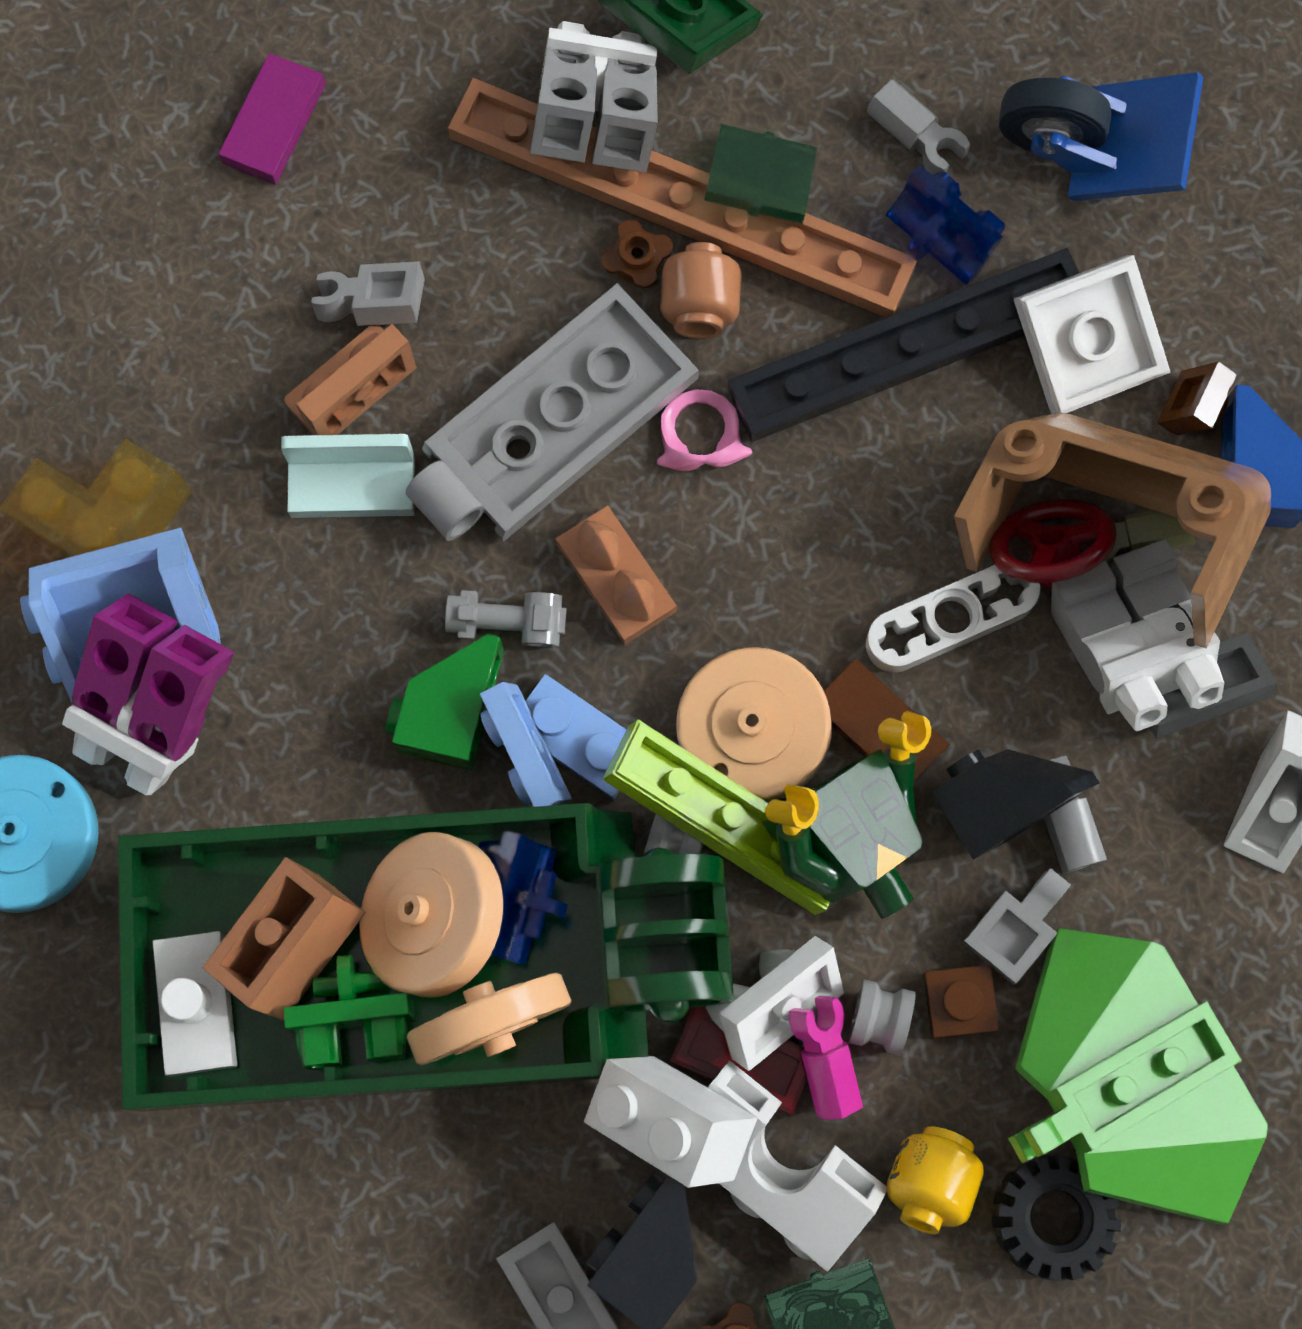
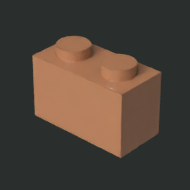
(283, 939)

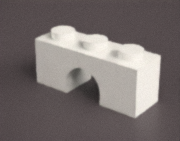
(812, 1208)

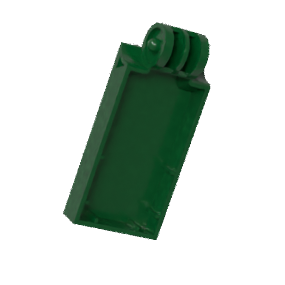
(630, 944)

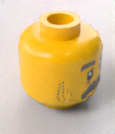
(935, 1179)

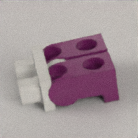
(142, 691)

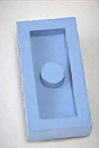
(512, 725)
(575, 733)

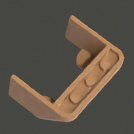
(1205, 493)

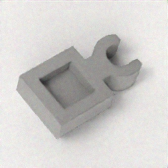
(376, 297)

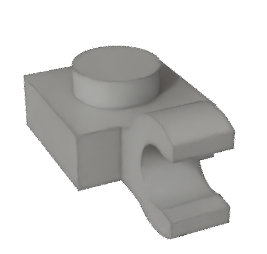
(1013, 931)

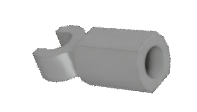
(916, 126)
(1074, 834)

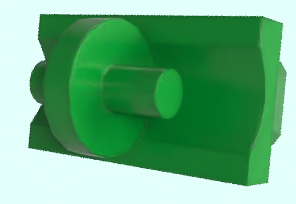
(380, 1016)

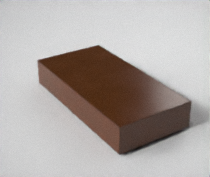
(861, 704)

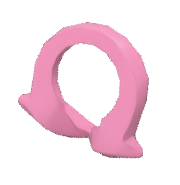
(729, 447)

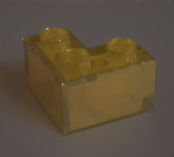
(126, 502)

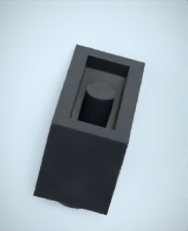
(1005, 795)

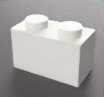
(670, 1120)

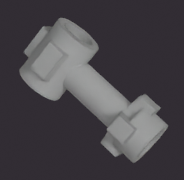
(539, 619)

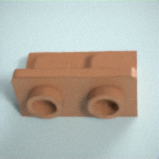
(352, 380)

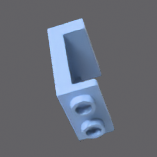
(74, 589)

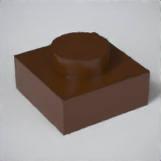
(1197, 399)
(961, 1001)

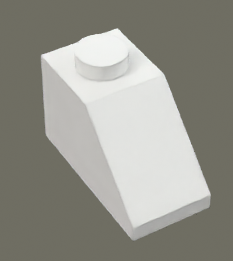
(1271, 810)

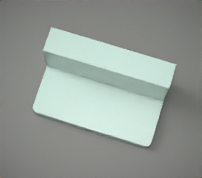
(349, 475)

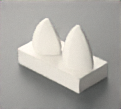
(760, 1014)

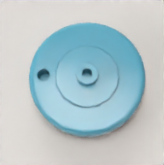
(44, 833)

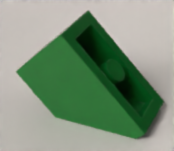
(443, 706)

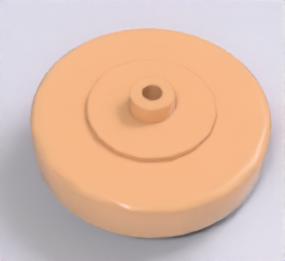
(756, 720)
(431, 915)
(488, 1018)

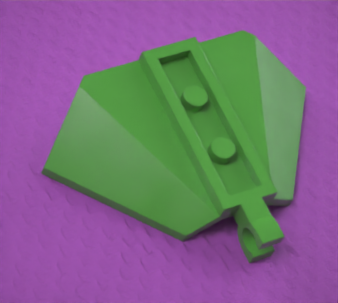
(1137, 1080)

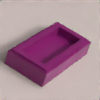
(272, 118)

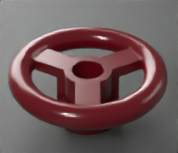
(1055, 547)

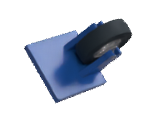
(1109, 135)

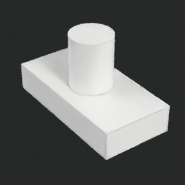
(193, 1006)

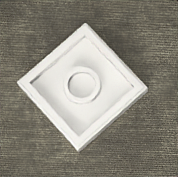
(1092, 335)

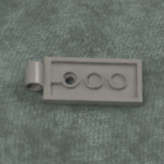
(567, 402)

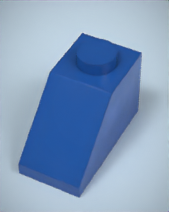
(1263, 441)

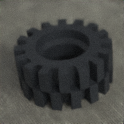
(1020, 1241)

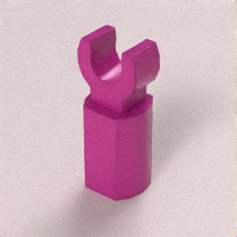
(827, 1059)

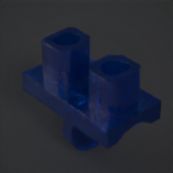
(945, 225)
(526, 889)

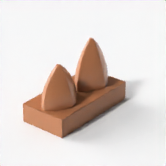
(616, 575)

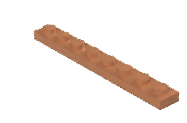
(674, 196)

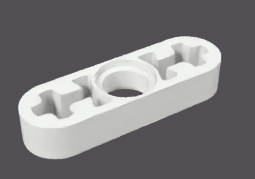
(916, 650)

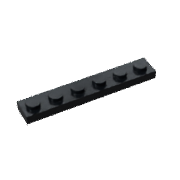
(891, 349)

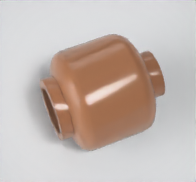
(700, 291)

